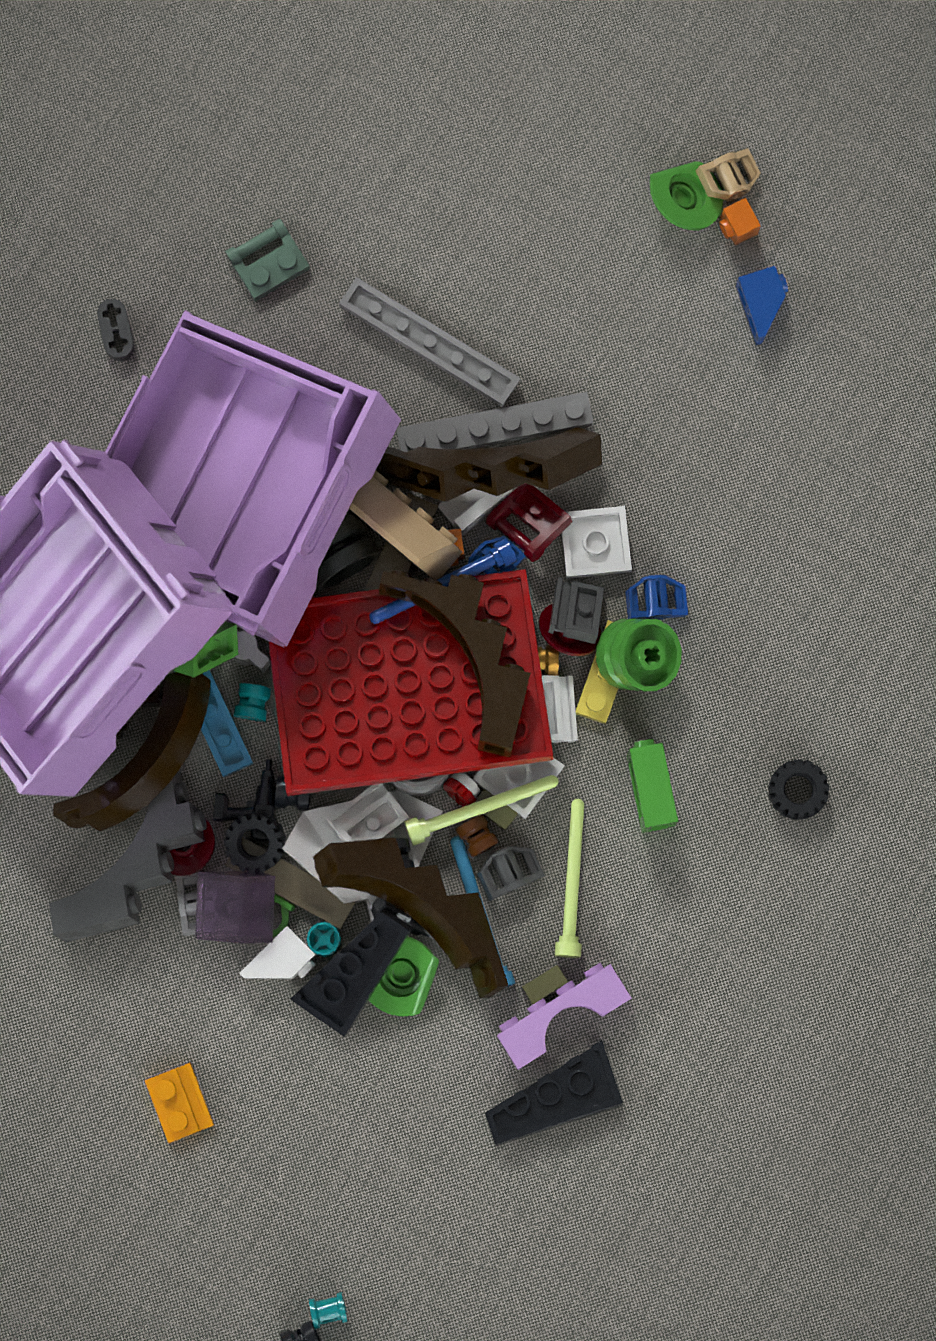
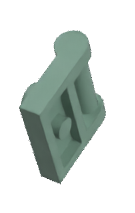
(272, 269)

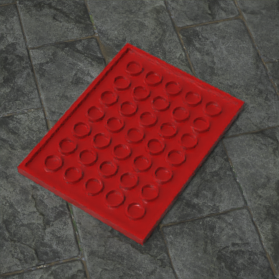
(397, 694)

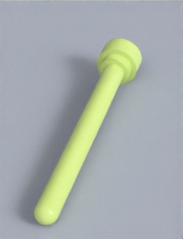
(420, 828)
(568, 943)

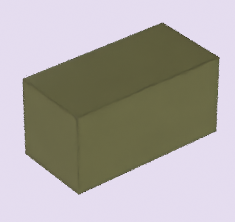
(501, 816)
(544, 984)

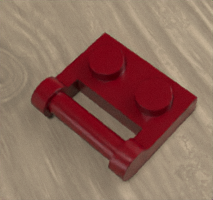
(536, 512)

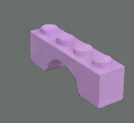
(599, 992)

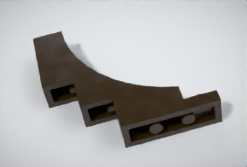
(453, 472)
(452, 920)

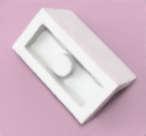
(470, 508)

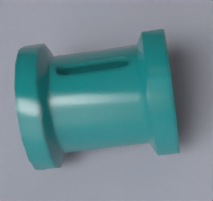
(328, 1310)

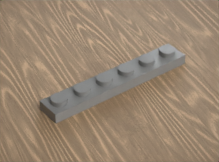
(429, 342)
(499, 424)

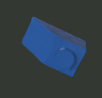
(761, 299)

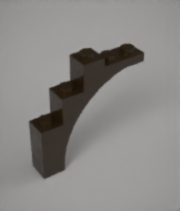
(456, 608)

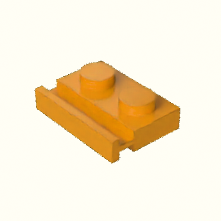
(179, 1102)

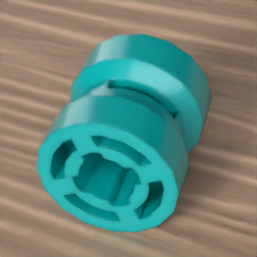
(252, 702)
(319, 939)

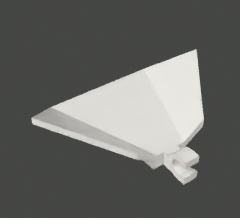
(314, 833)

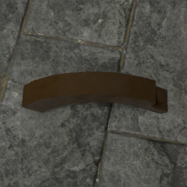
(153, 766)

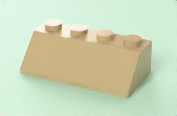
(405, 528)

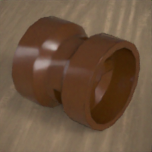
(481, 842)

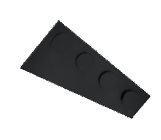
(350, 978)

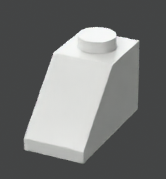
(281, 959)

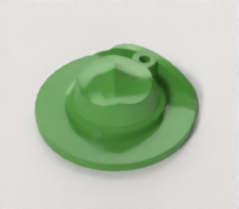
(682, 197)
(407, 980)

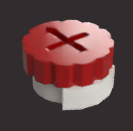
(462, 789)

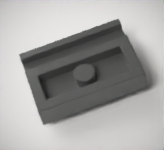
(576, 610)

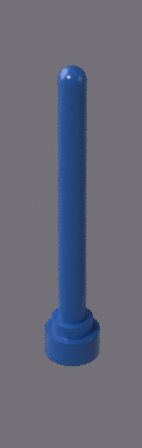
(499, 555)

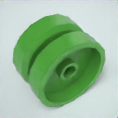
(638, 654)

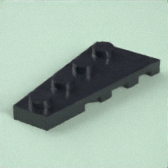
(563, 1096)

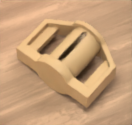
(729, 175)

